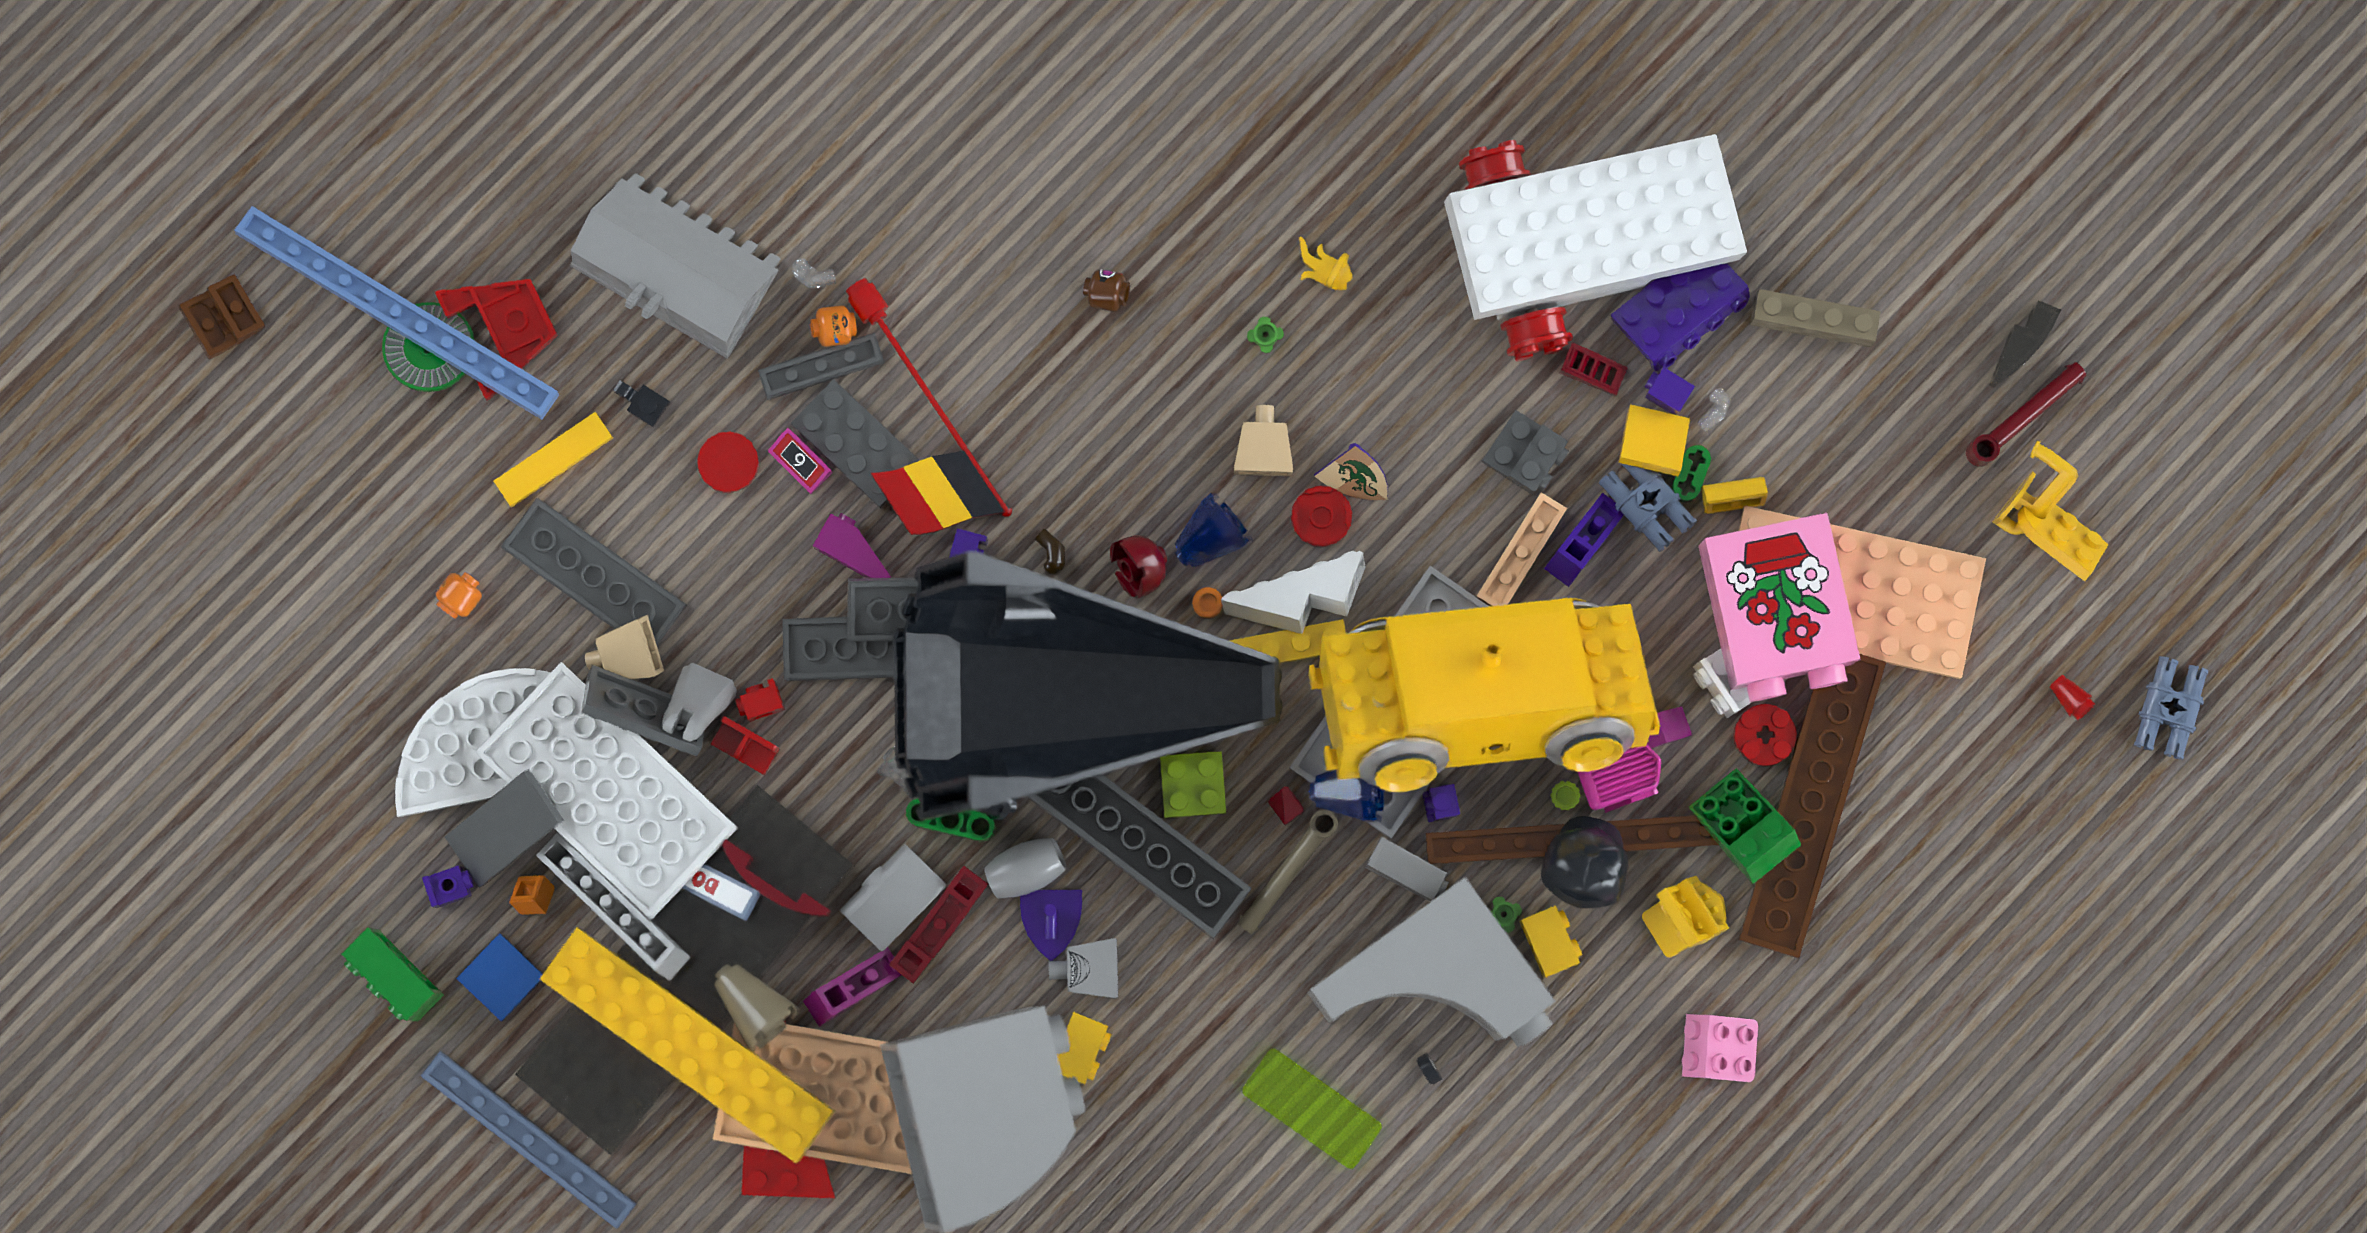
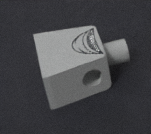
(1089, 969)

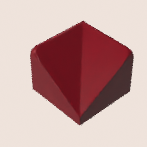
(1286, 805)

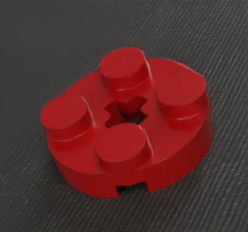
(1778, 747)

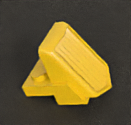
(1686, 916)

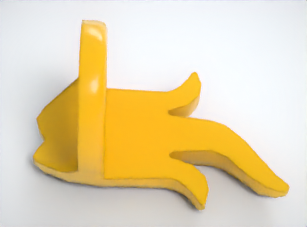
(1327, 270)

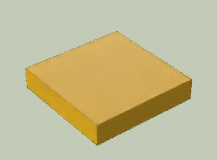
(1654, 440)

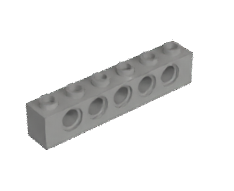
(613, 907)

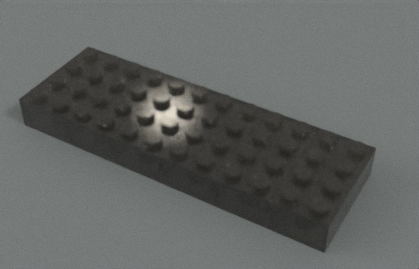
(610, 1084)

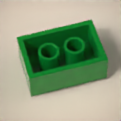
(391, 975)

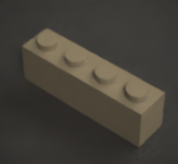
(1815, 318)

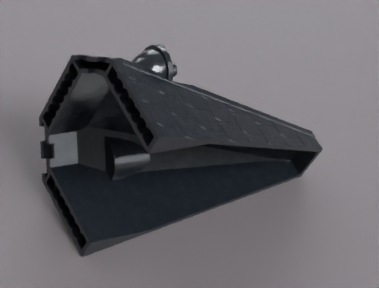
(1042, 684)

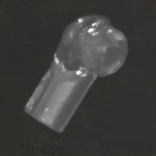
(1717, 412)

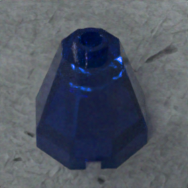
(1210, 534)
(1347, 796)

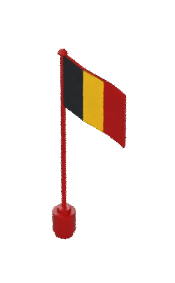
(938, 488)

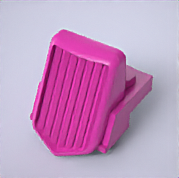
(1624, 781)

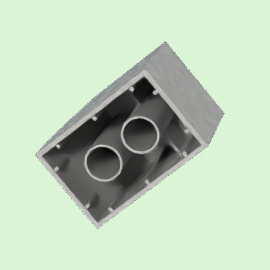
(982, 1111)

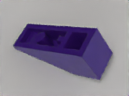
(1584, 540)

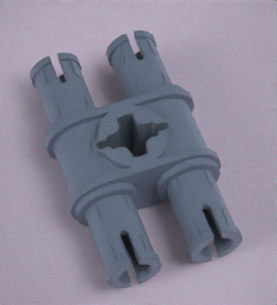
(1644, 517)
(2186, 701)

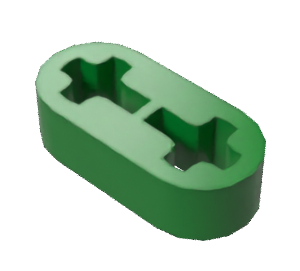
(1698, 475)

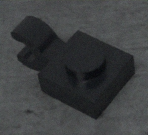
(645, 404)

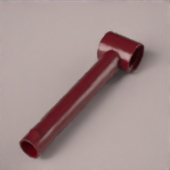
(2025, 415)

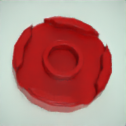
(728, 462)
(1321, 516)

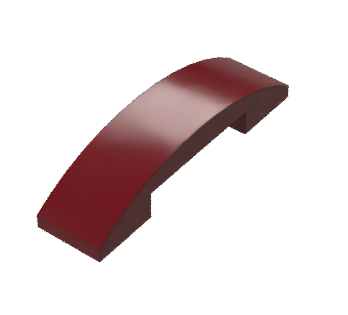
(742, 861)
(939, 924)

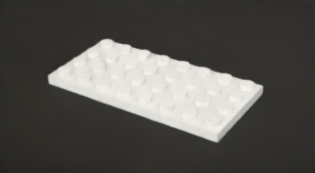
(613, 791)

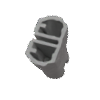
(697, 700)

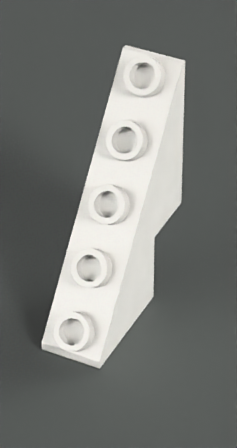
(1289, 599)

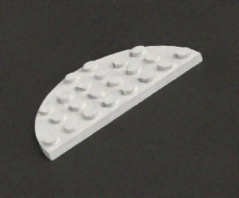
(440, 755)

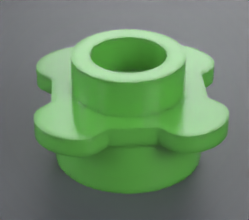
(1274, 334)
(1512, 911)

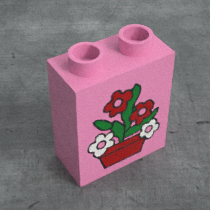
(1780, 606)

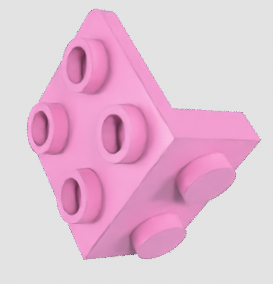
(1719, 1048)

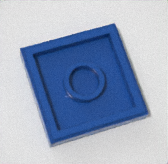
(500, 977)

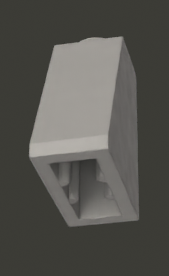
(1407, 870)

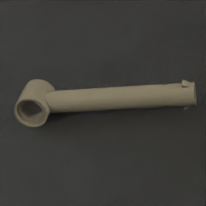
(1286, 874)

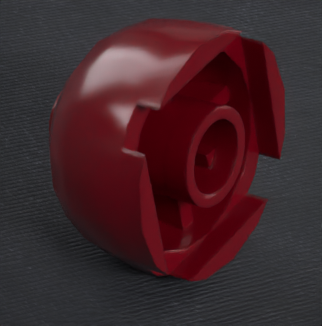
(1140, 564)

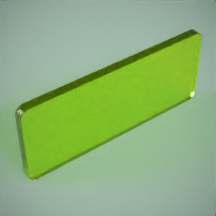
(1312, 1108)

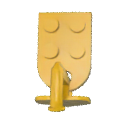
(2048, 524)

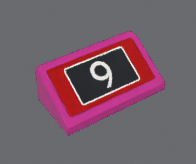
(800, 461)

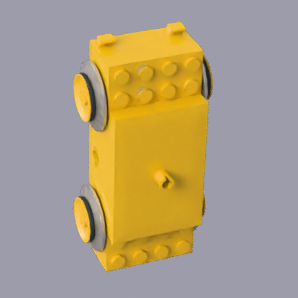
(1452, 683)

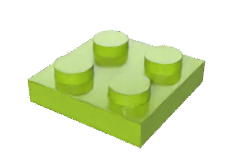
(1193, 784)

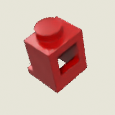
(760, 701)

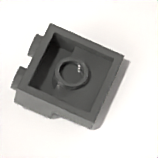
(1526, 453)

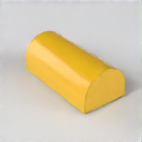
(1734, 495)

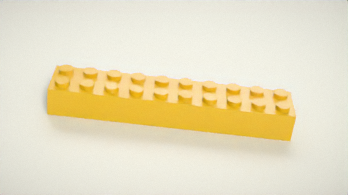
(687, 1045)

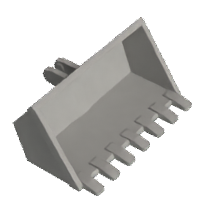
(673, 264)

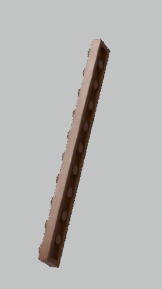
(1534, 840)

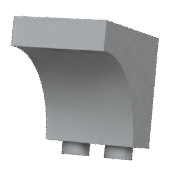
(1451, 956)

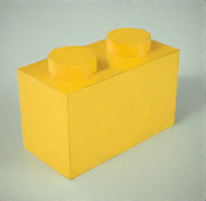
(1550, 941)
(1085, 1041)

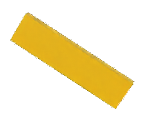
(553, 459)

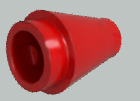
(2072, 697)

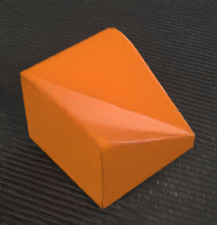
(532, 895)

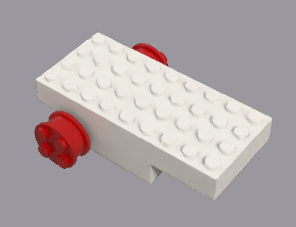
(1585, 231)

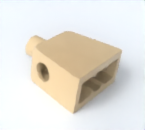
(1264, 446)
(628, 651)

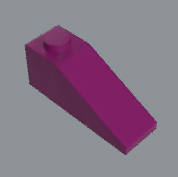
(848, 547)
(851, 987)

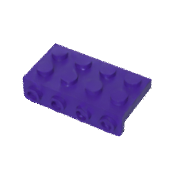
(1679, 310)

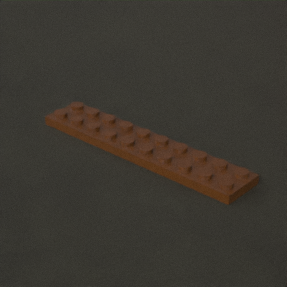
(1813, 806)

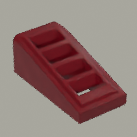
(1598, 359)

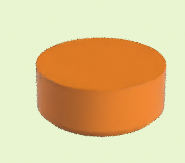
(1207, 603)

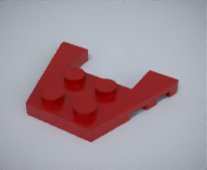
(511, 315)

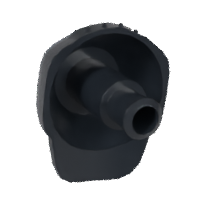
(1586, 863)

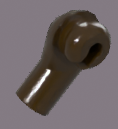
(1055, 552)

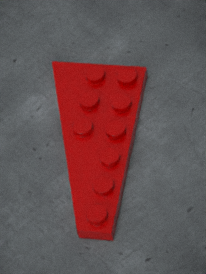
(774, 1174)

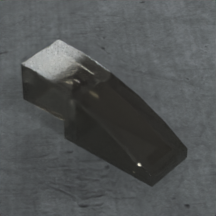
(2024, 341)

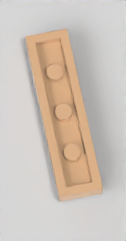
(1522, 551)

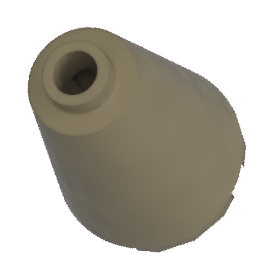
(753, 1005)

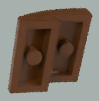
(221, 316)

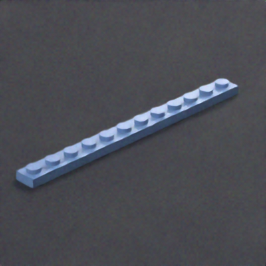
(397, 313)

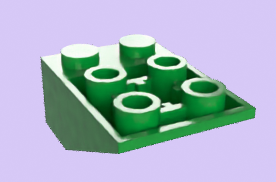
(1745, 825)

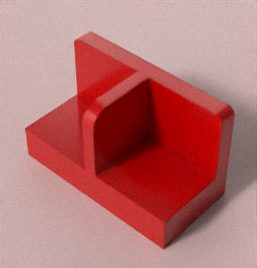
(745, 746)

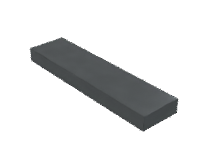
(820, 366)

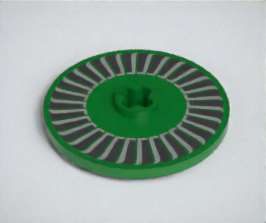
(419, 369)

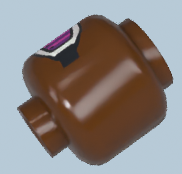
(1107, 290)

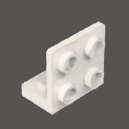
(1712, 674)

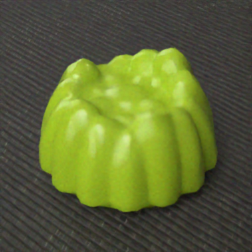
(1565, 795)

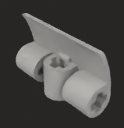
(893, 897)

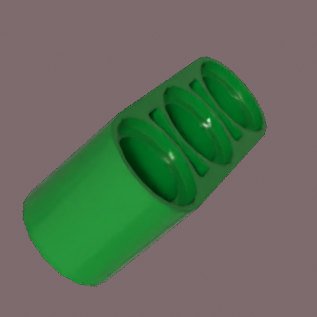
(962, 830)

